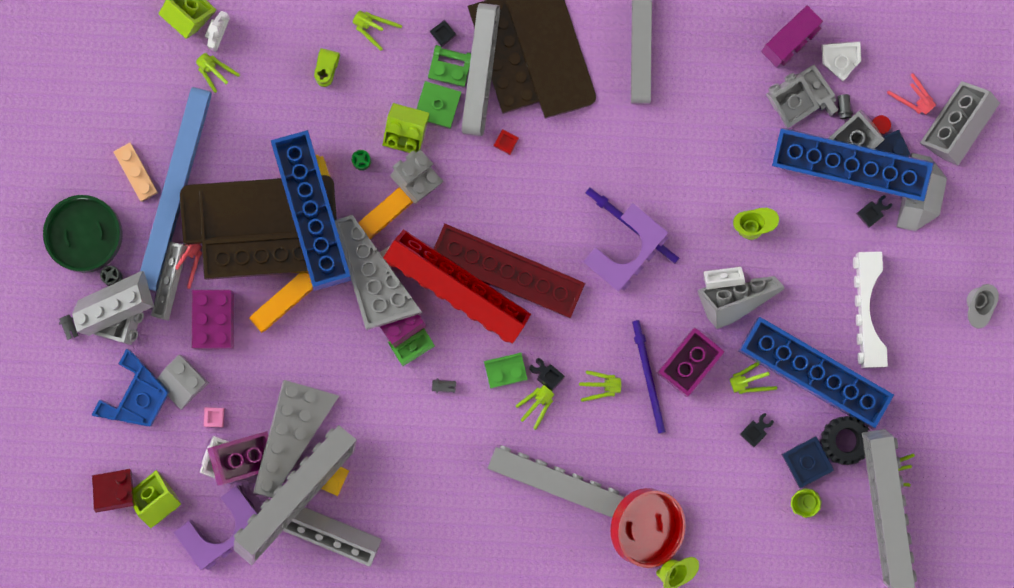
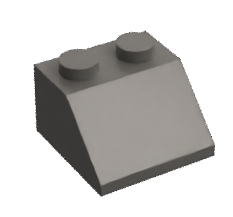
(182, 381)

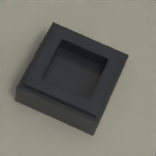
(442, 33)

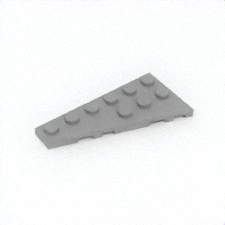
(377, 288)
(294, 423)

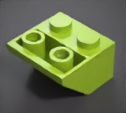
(405, 128)

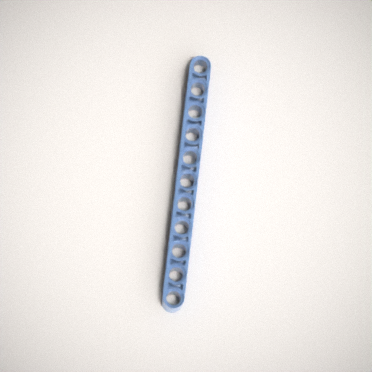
(176, 179)

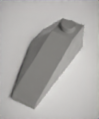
(859, 131)
(731, 303)

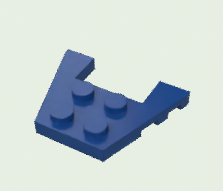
(142, 399)

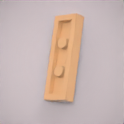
(135, 172)

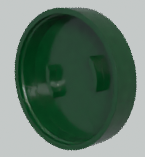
(82, 233)

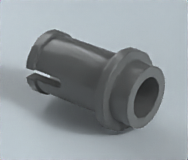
(844, 106)
(68, 325)
(443, 386)

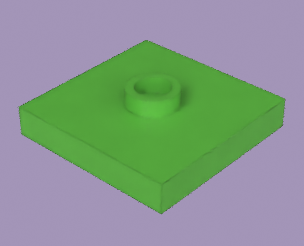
(440, 103)

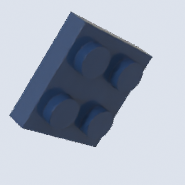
(807, 462)

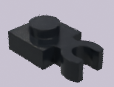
(872, 213)
(548, 376)
(755, 431)

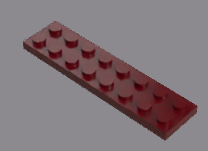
(510, 271)

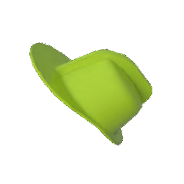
(755, 222)
(676, 573)

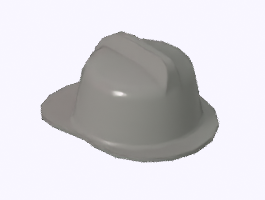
(981, 305)

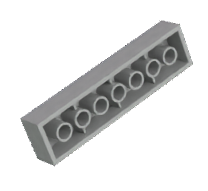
(294, 495)
(889, 509)

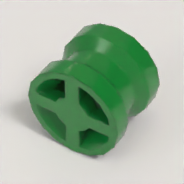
(358, 157)

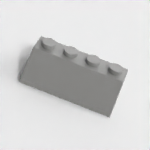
(960, 122)
(112, 304)

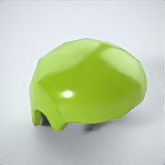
(806, 502)

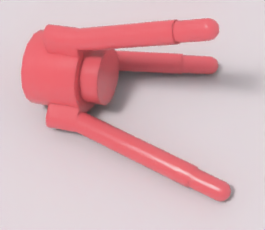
(925, 103)
(192, 250)

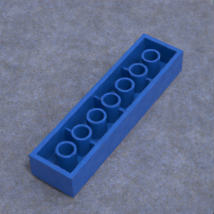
(853, 164)
(311, 210)
(816, 372)

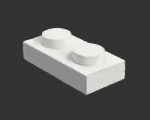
(724, 278)

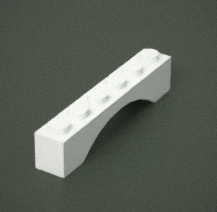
(872, 350)

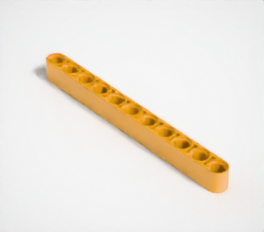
(302, 285)

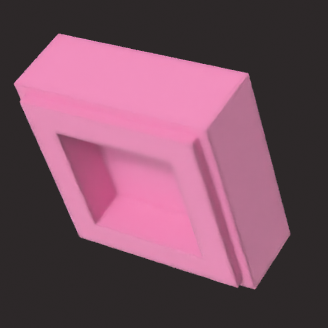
(214, 417)

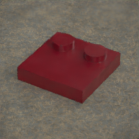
(112, 490)

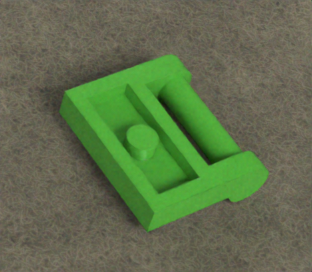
(449, 72)

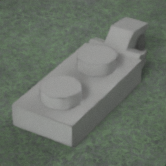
(820, 89)

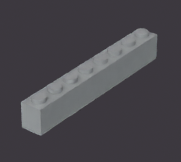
(555, 481)

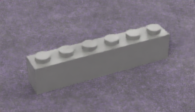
(334, 536)

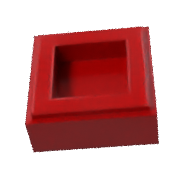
(506, 142)

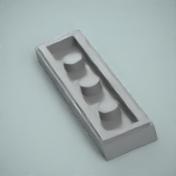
(168, 281)

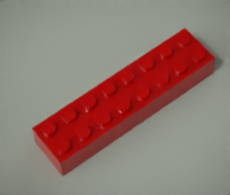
(457, 286)

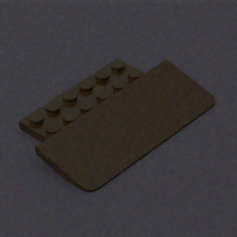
(538, 58)
(244, 227)

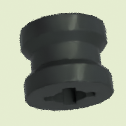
(108, 273)

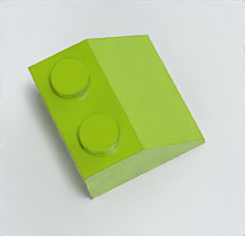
(186, 15)
(154, 499)

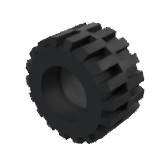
(829, 440)

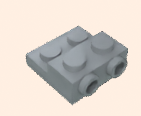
(792, 99)
(416, 176)
(123, 331)

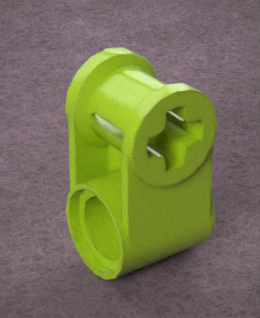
(326, 63)

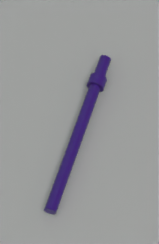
(602, 202)
(640, 341)

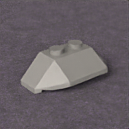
(917, 213)

